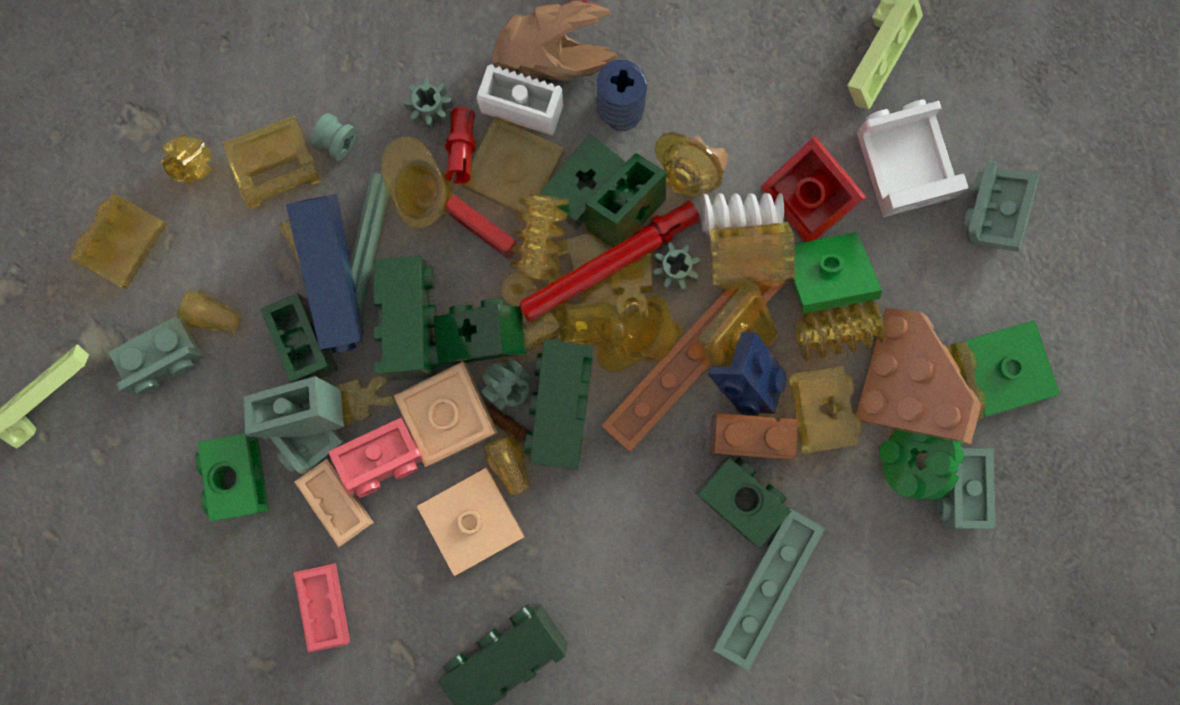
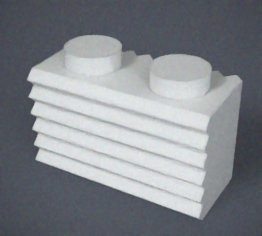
(520, 99)

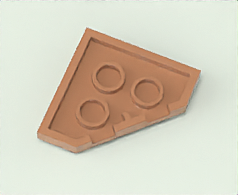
(917, 383)

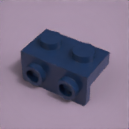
(753, 379)

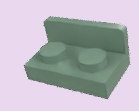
(154, 356)

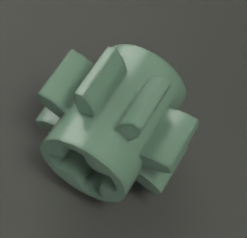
(431, 94)
(670, 258)
(506, 384)

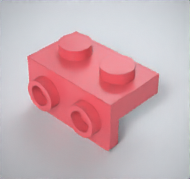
(376, 457)

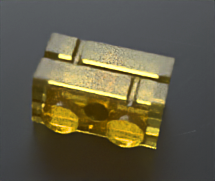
(751, 255)

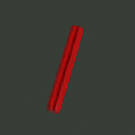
(590, 273)

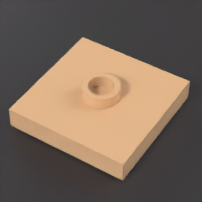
(445, 414)
(470, 521)

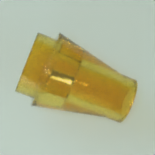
(206, 312)
(507, 462)

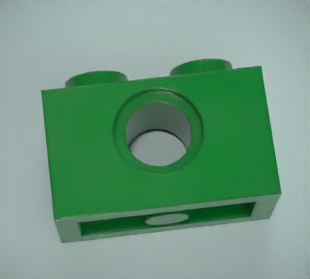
(248, 493)

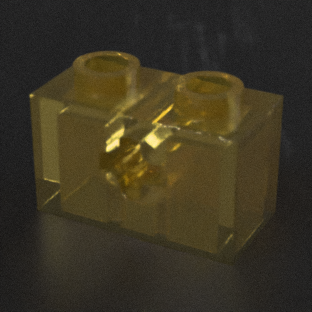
(820, 430)

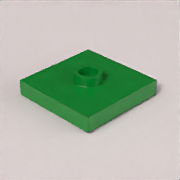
(833, 273)
(1012, 368)

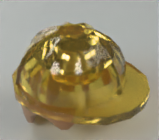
(690, 164)

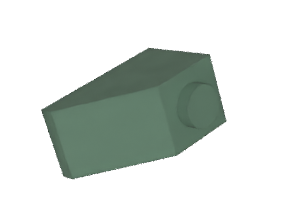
(294, 410)

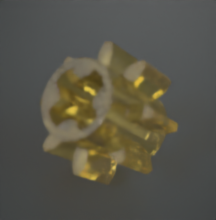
(186, 159)

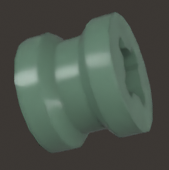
(333, 137)

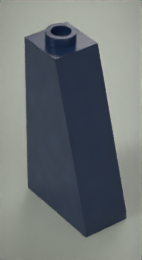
(327, 271)

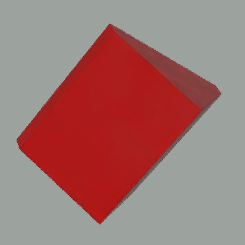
(814, 190)

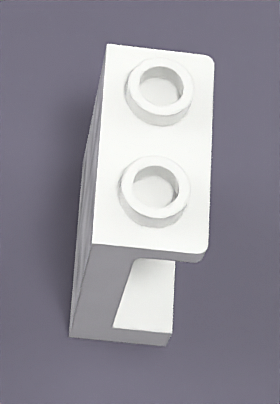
(908, 158)

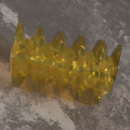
(539, 236)
(838, 327)

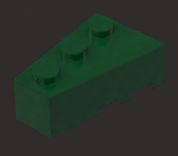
(404, 318)
(559, 404)
(504, 659)

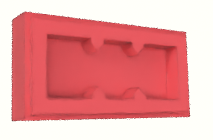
(321, 607)

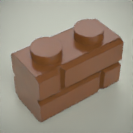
(753, 436)

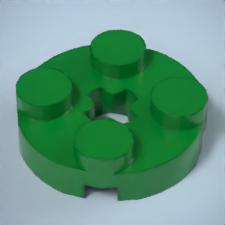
(912, 481)

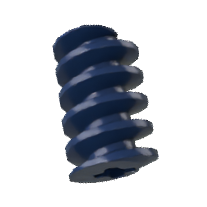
(621, 94)

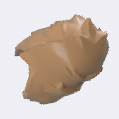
(539, 43)

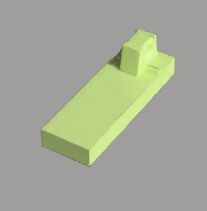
(896, 23)
(14, 425)

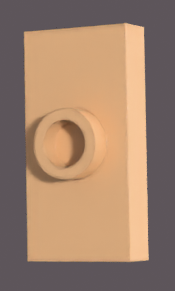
(339, 513)

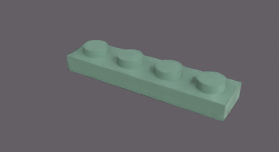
(767, 589)

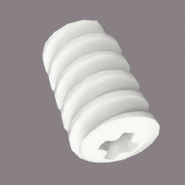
(739, 214)

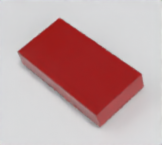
(480, 226)

